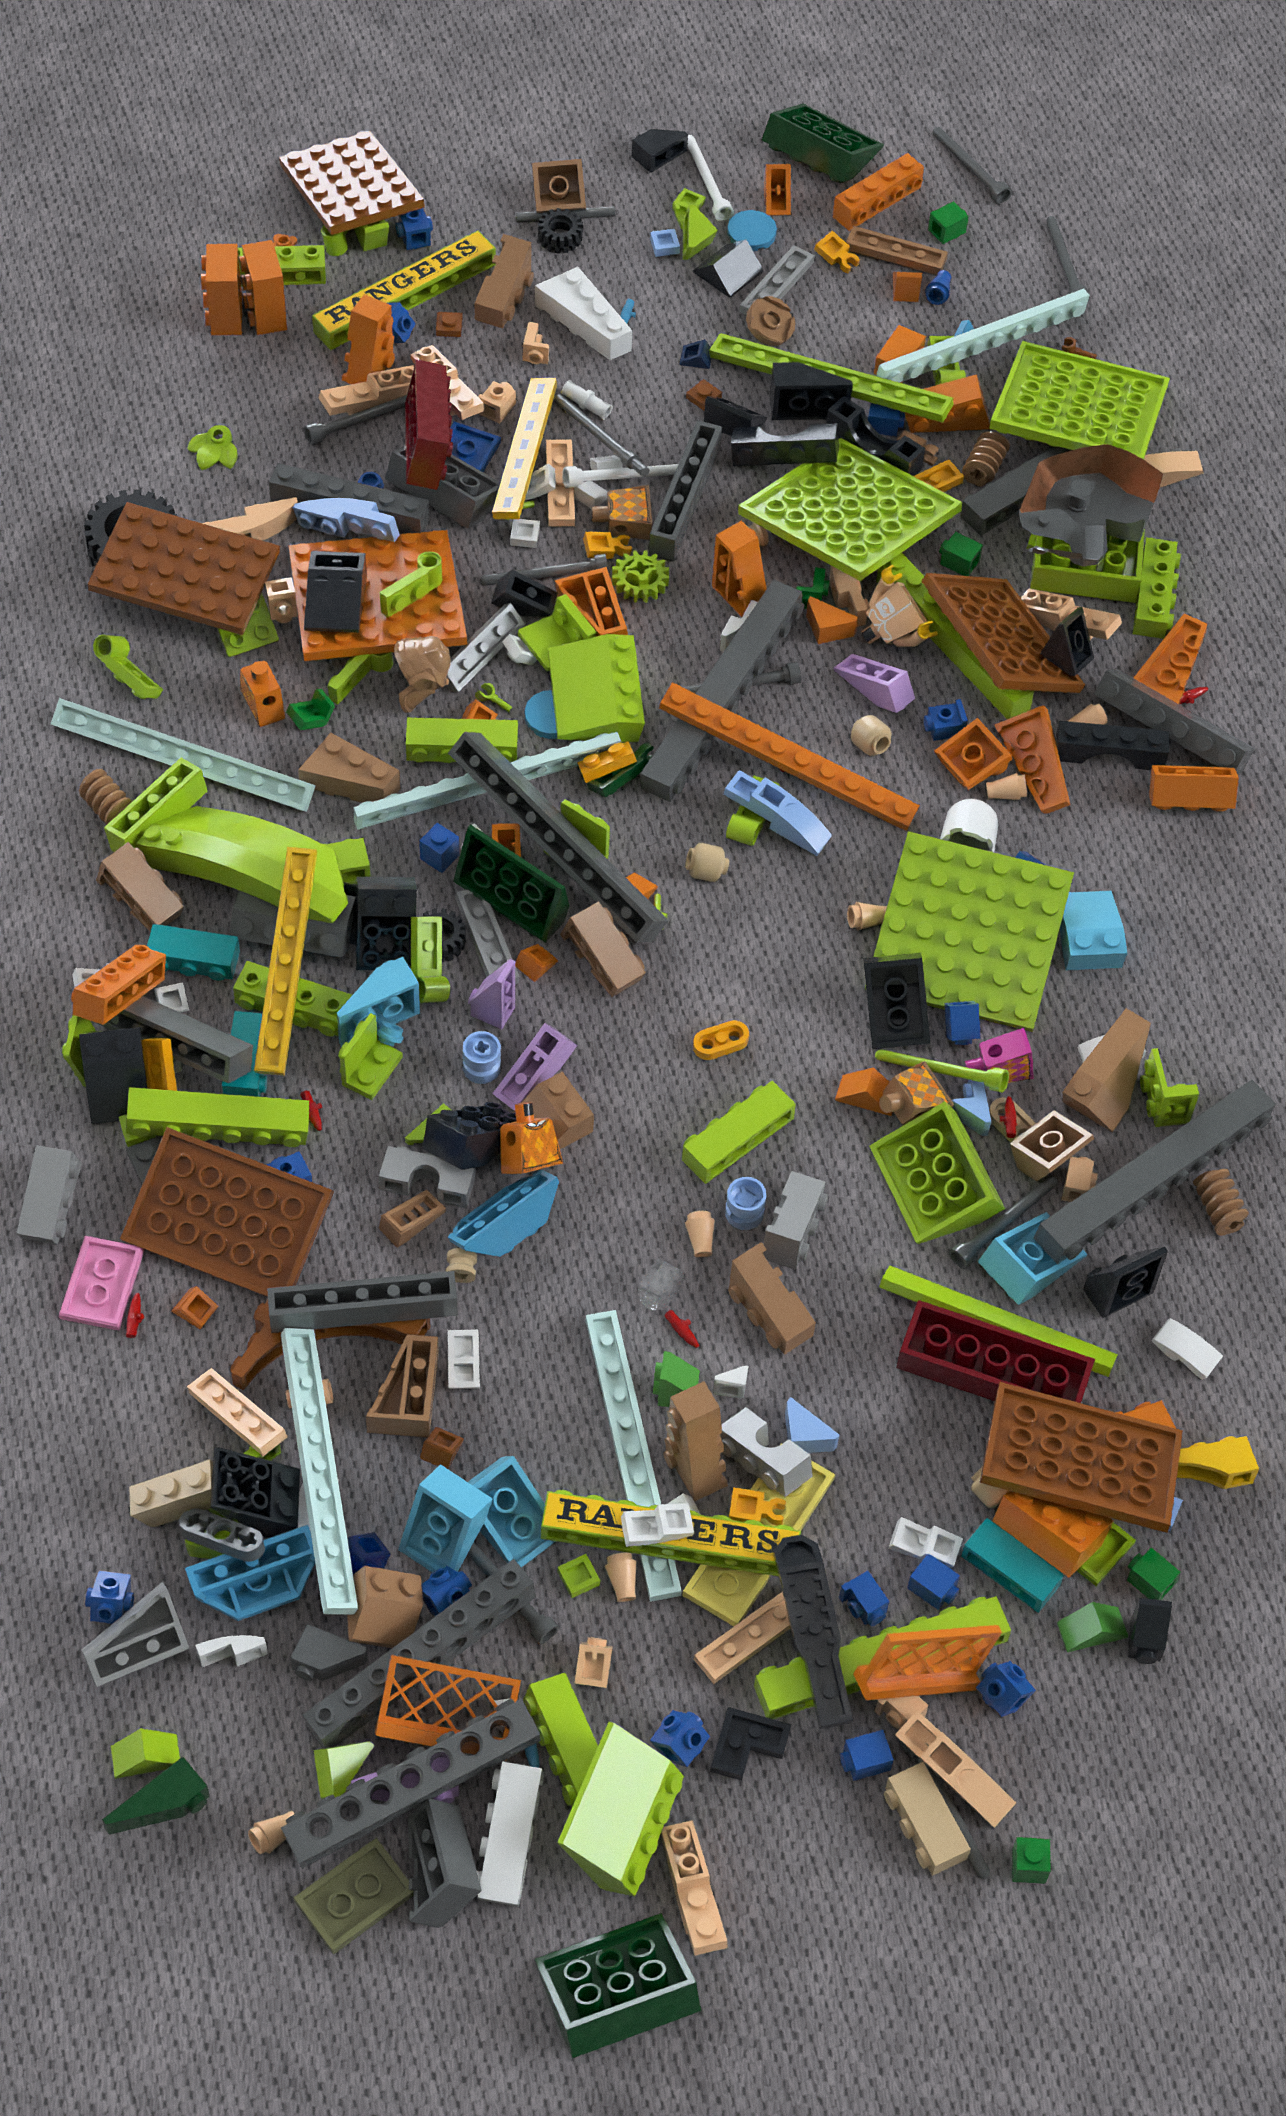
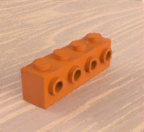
(878, 191)
(119, 984)

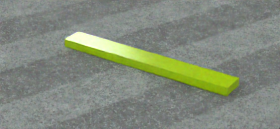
(920, 1289)

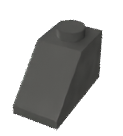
(325, 1655)

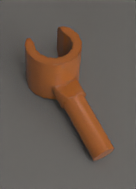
(1070, 346)

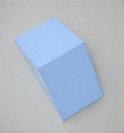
(808, 1430)

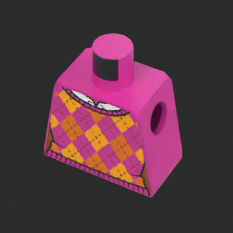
(1006, 1052)

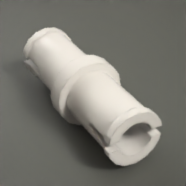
(586, 399)

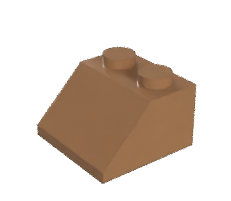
(558, 185)
(564, 1106)
(1048, 1145)
(386, 1606)

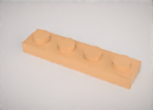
(560, 500)
(237, 1412)
(744, 1639)

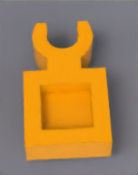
(835, 250)
(603, 543)
(751, 1506)

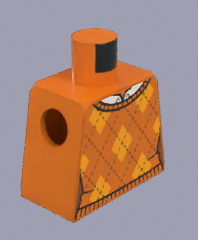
(257, 684)
(528, 1142)

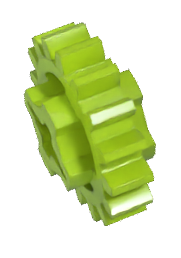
(640, 576)

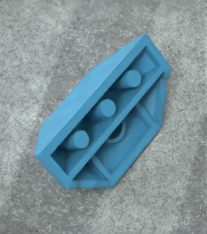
(507, 1216)
(253, 1587)

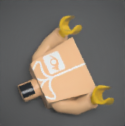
(895, 614)

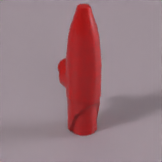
(1190, 695)
(314, 1115)
(1009, 1118)
(134, 1316)
(682, 1328)

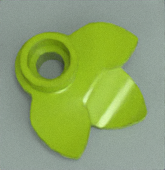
(212, 450)

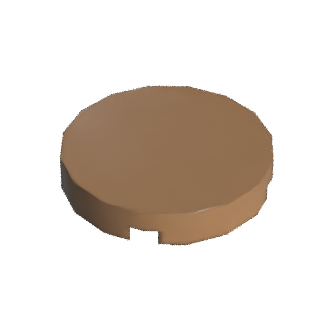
(770, 321)

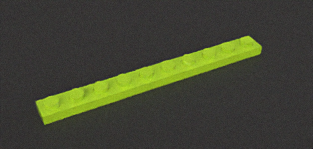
(865, 386)

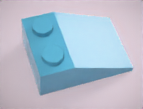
(1092, 932)
(387, 993)
(1022, 1263)
(514, 1513)
(444, 1520)

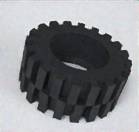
(104, 518)

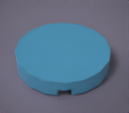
(754, 226)
(540, 715)

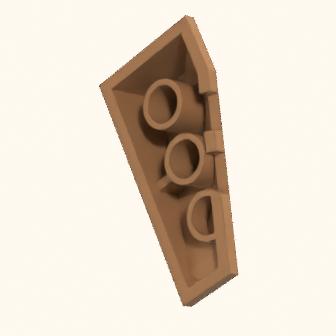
(1108, 1075)

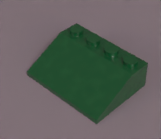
(820, 142)
(511, 885)
(618, 1985)

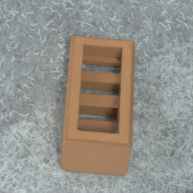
(398, 1230)

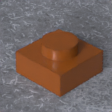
(449, 324)
(700, 391)

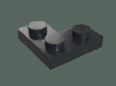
(743, 1733)

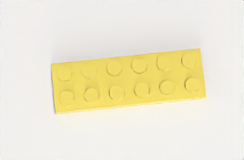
(731, 1591)

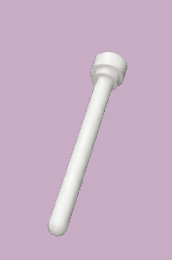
(721, 207)
(573, 477)

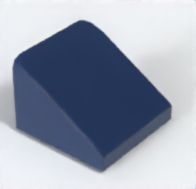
(696, 355)

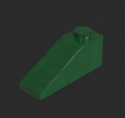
(163, 1799)

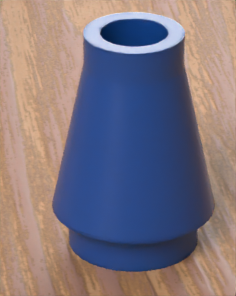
(939, 288)

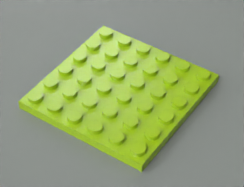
(1078, 401)
(850, 510)
(979, 924)

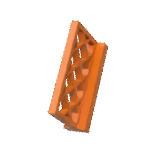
(931, 1675)
(426, 1733)

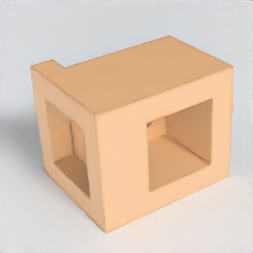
(500, 397)
(281, 599)
(1078, 1178)
(900, 1709)

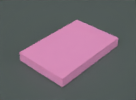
(101, 1283)

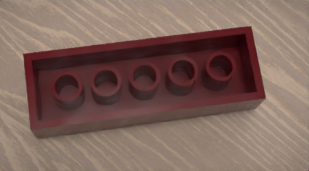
(427, 425)
(981, 1355)

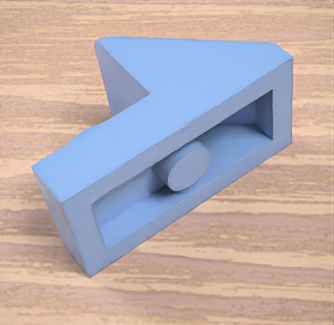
(974, 1108)

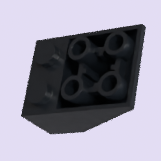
(335, 591)
(384, 920)
(467, 1135)
(255, 1492)

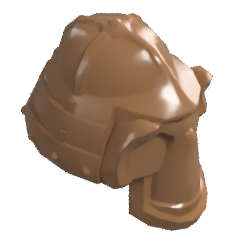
(425, 667)

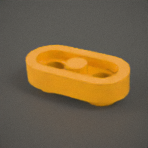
(719, 1040)

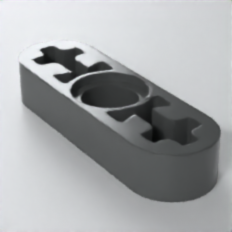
(231, 1545)

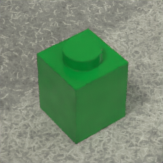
(948, 222)
(960, 554)
(1152, 1574)
(1031, 1860)

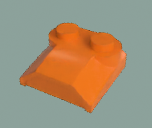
(973, 755)

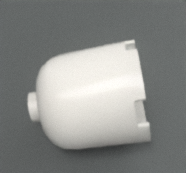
(971, 824)

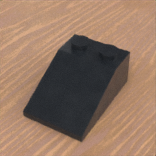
(804, 391)
(896, 1000)
(111, 1066)
(1125, 1280)

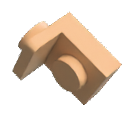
(533, 348)
(593, 1662)

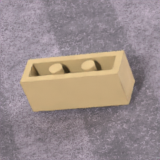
(172, 1494)
(926, 1819)

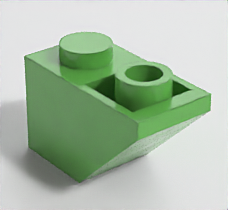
(673, 1377)

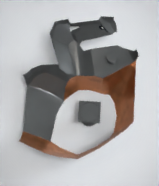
(1090, 495)

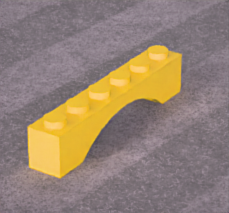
(1220, 1463)

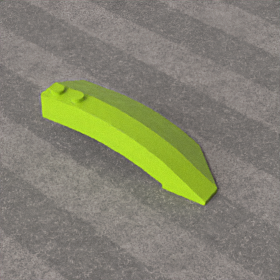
(241, 855)

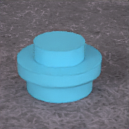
(389, 1033)

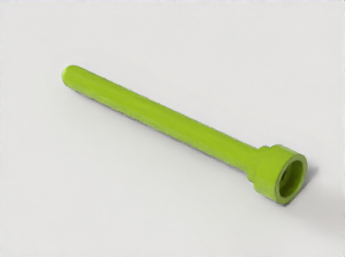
(994, 1079)

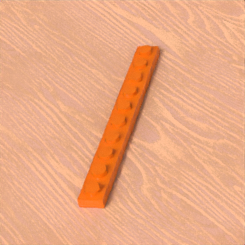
(789, 756)

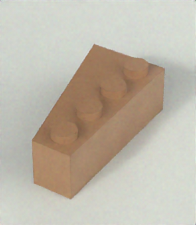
(695, 1441)

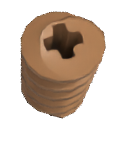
(985, 458)
(103, 795)
(1221, 1201)

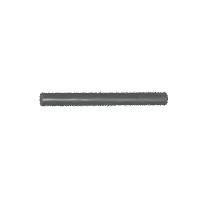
(583, 213)

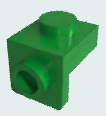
(819, 588)
(311, 713)

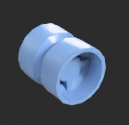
(481, 1057)
(745, 1203)

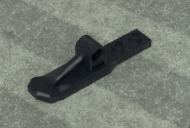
(814, 1626)

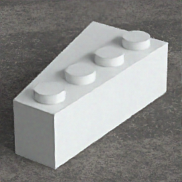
(585, 312)
(509, 1833)

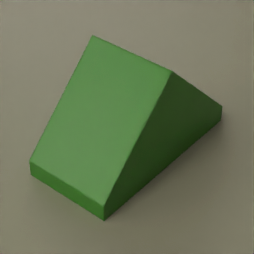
(1092, 1626)

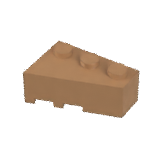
(506, 284)
(349, 772)
(407, 1394)

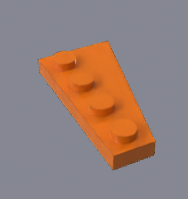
(1174, 659)
(1034, 749)

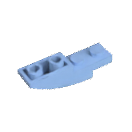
(340, 515)
(783, 810)

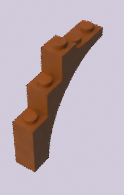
(267, 1346)

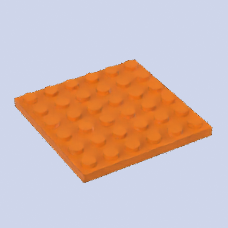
(386, 562)

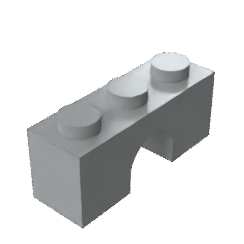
(405, 1167)
(779, 1467)

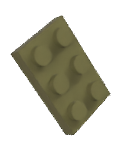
(354, 1896)

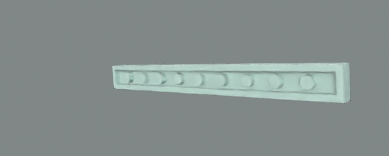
(984, 337)
(170, 749)
(463, 787)
(629, 1439)
(319, 1472)

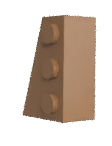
(140, 887)
(604, 949)
(768, 1301)

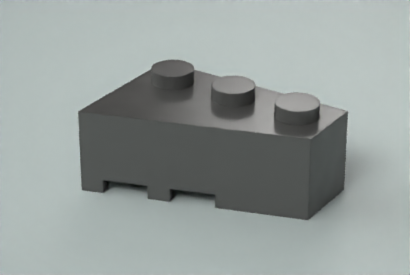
(443, 1863)

